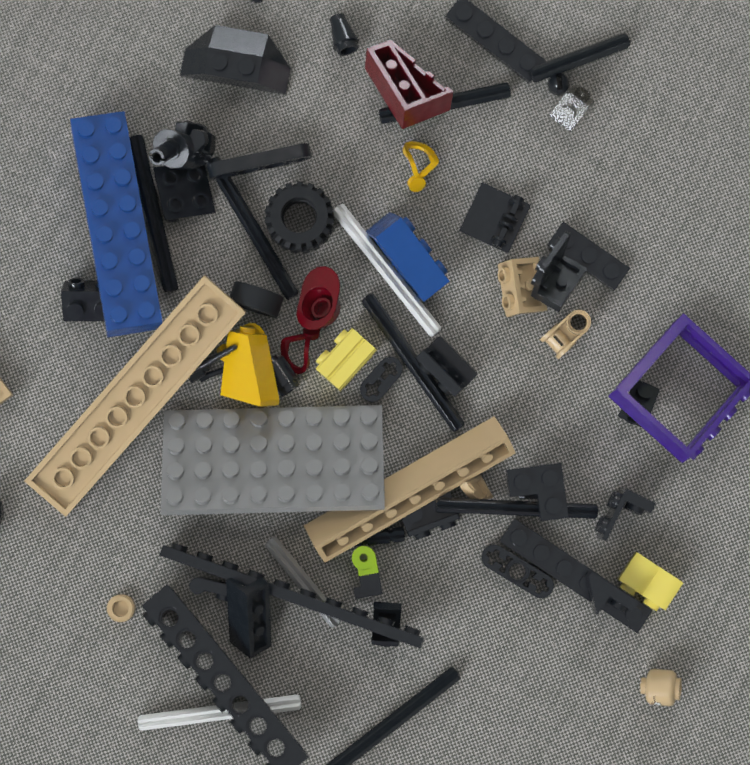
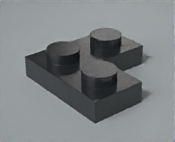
(546, 483)

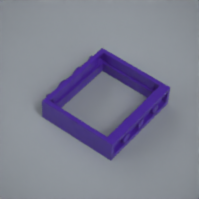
(712, 353)

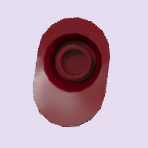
(319, 299)

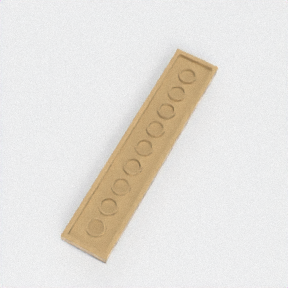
(135, 395)

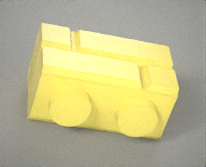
(345, 359)

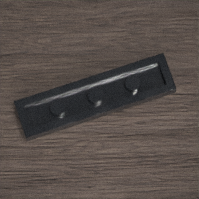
(494, 38)

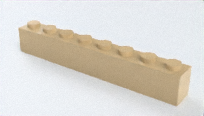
(413, 488)

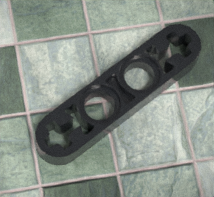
(259, 161)

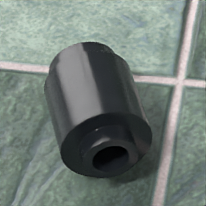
(285, 376)

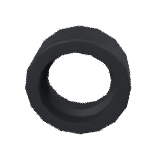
(257, 299)

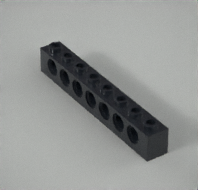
(166, 601)

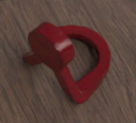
(307, 335)

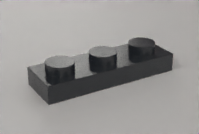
(597, 261)

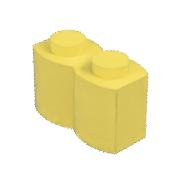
(650, 581)

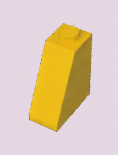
(249, 369)

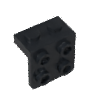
(556, 275)

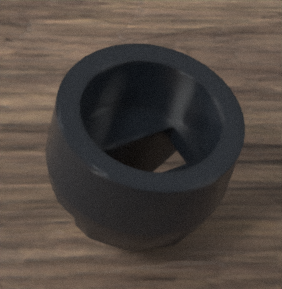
(552, 84)

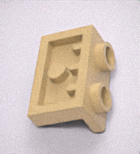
(516, 286)

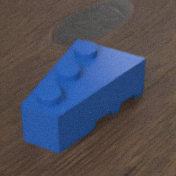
(409, 255)

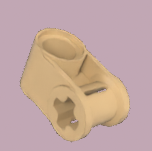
(566, 333)

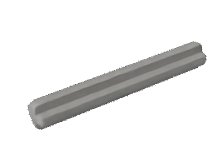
(296, 573)

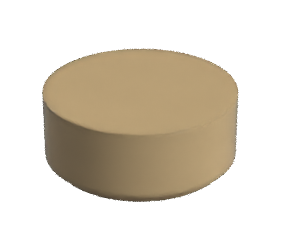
(121, 608)

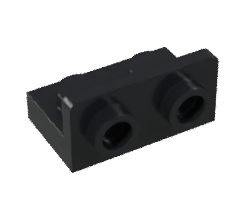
(426, 518)

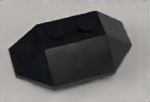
(237, 60)

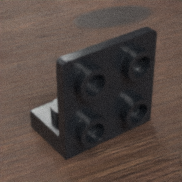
(634, 503)

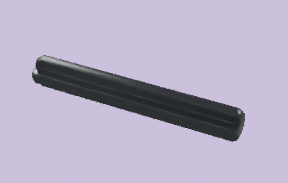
(579, 57)

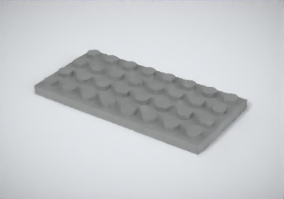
(272, 460)

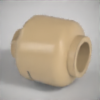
(661, 687)

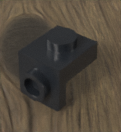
(645, 395)
(390, 611)

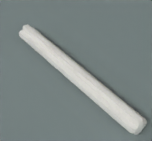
(386, 270)
(211, 713)

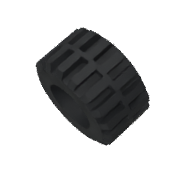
(293, 195)

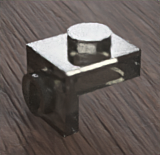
(572, 107)

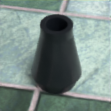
(343, 36)

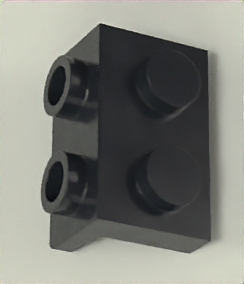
(81, 300)
(446, 366)

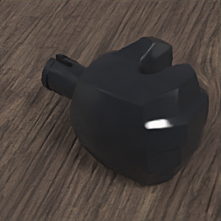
(183, 148)

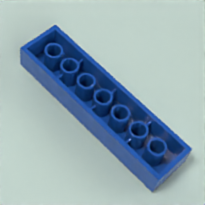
(116, 224)

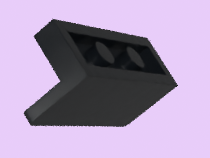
(249, 616)

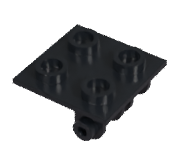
(183, 192)
(495, 217)

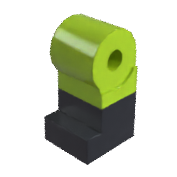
(366, 562)

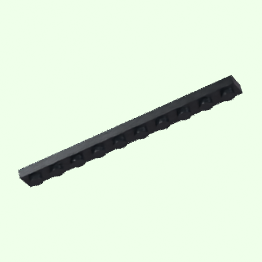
(303, 598)

